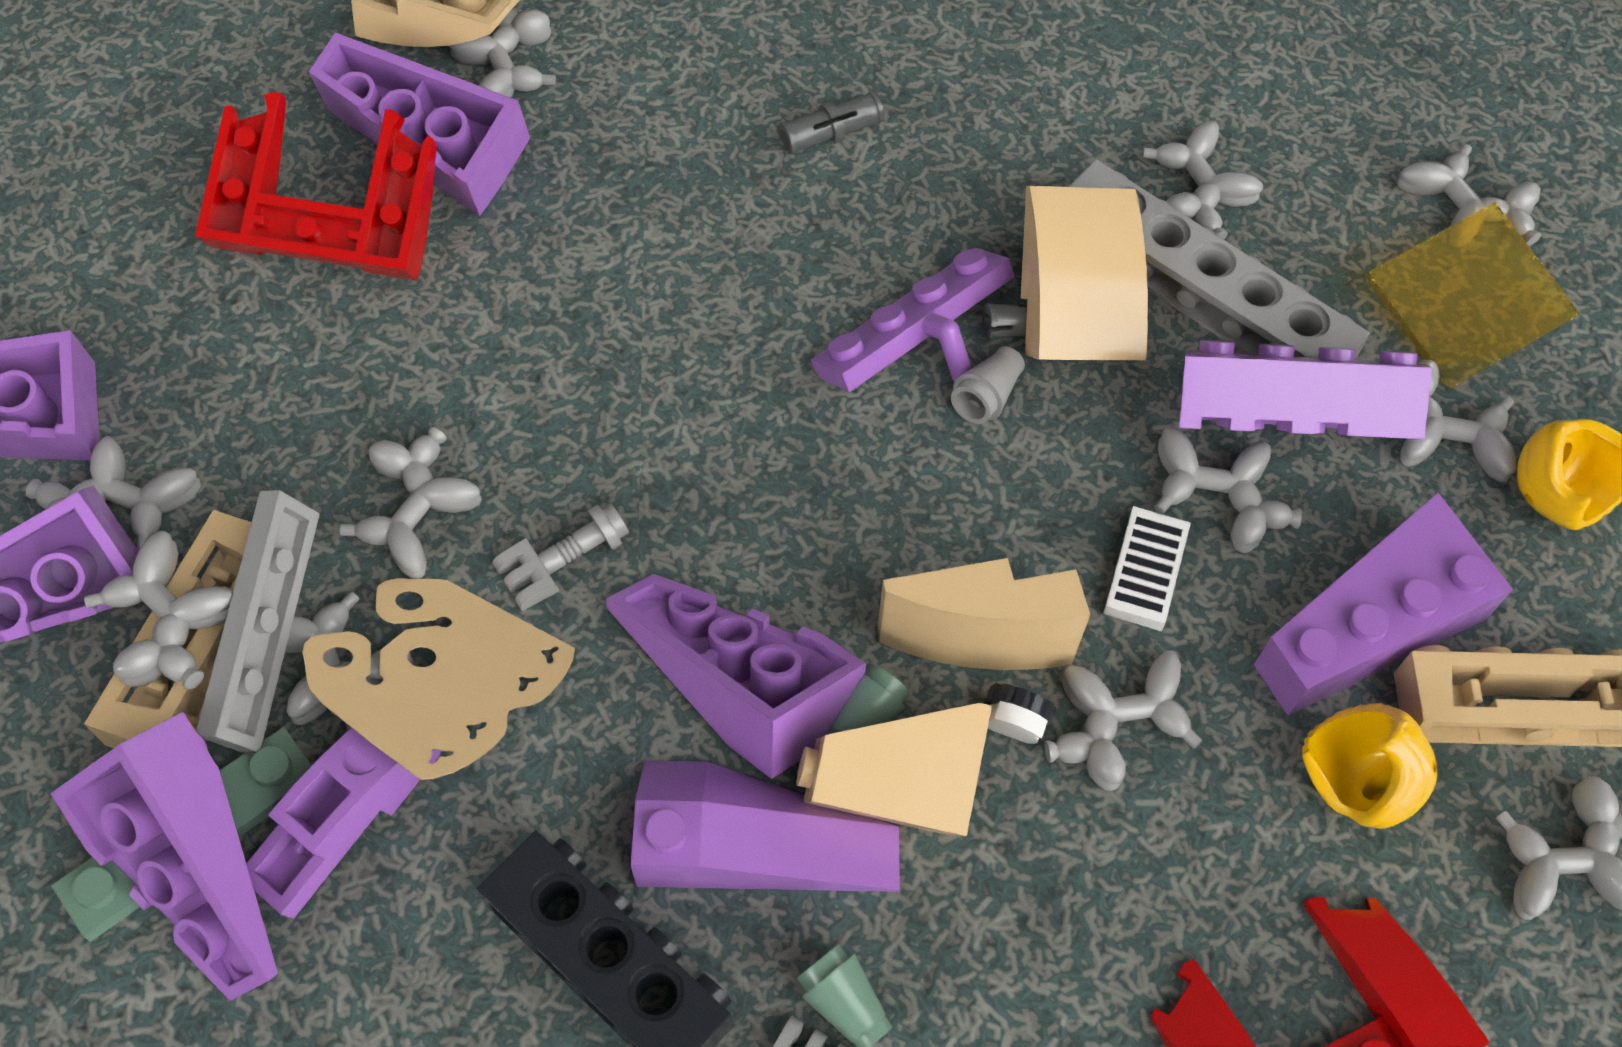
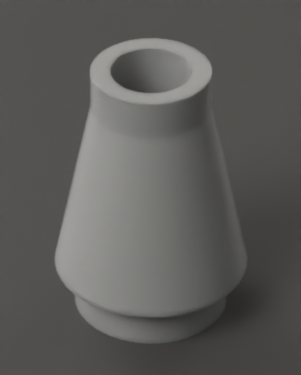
(985, 388)

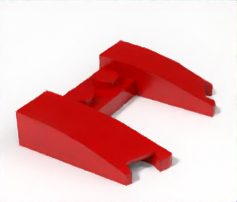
(248, 217)
(1384, 963)

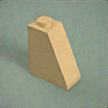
(902, 770)

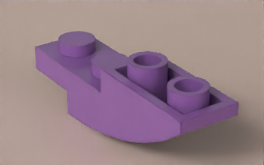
(324, 819)

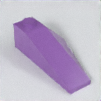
(748, 679)
(169, 827)
(740, 832)

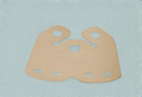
(432, 705)

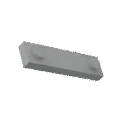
(258, 623)

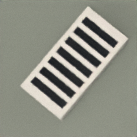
(1147, 568)

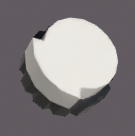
(1018, 712)

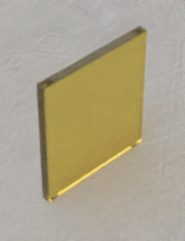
(1471, 295)

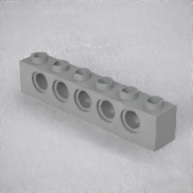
(1225, 286)

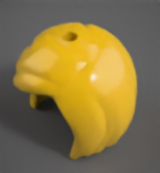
(1572, 472)
(1368, 751)

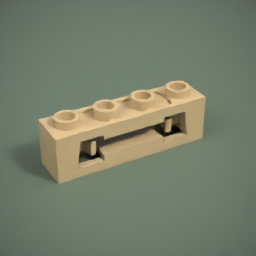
(1445, 685)
(152, 704)

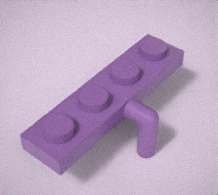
(915, 317)

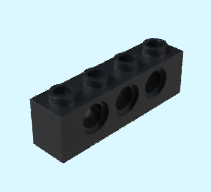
(544, 871)

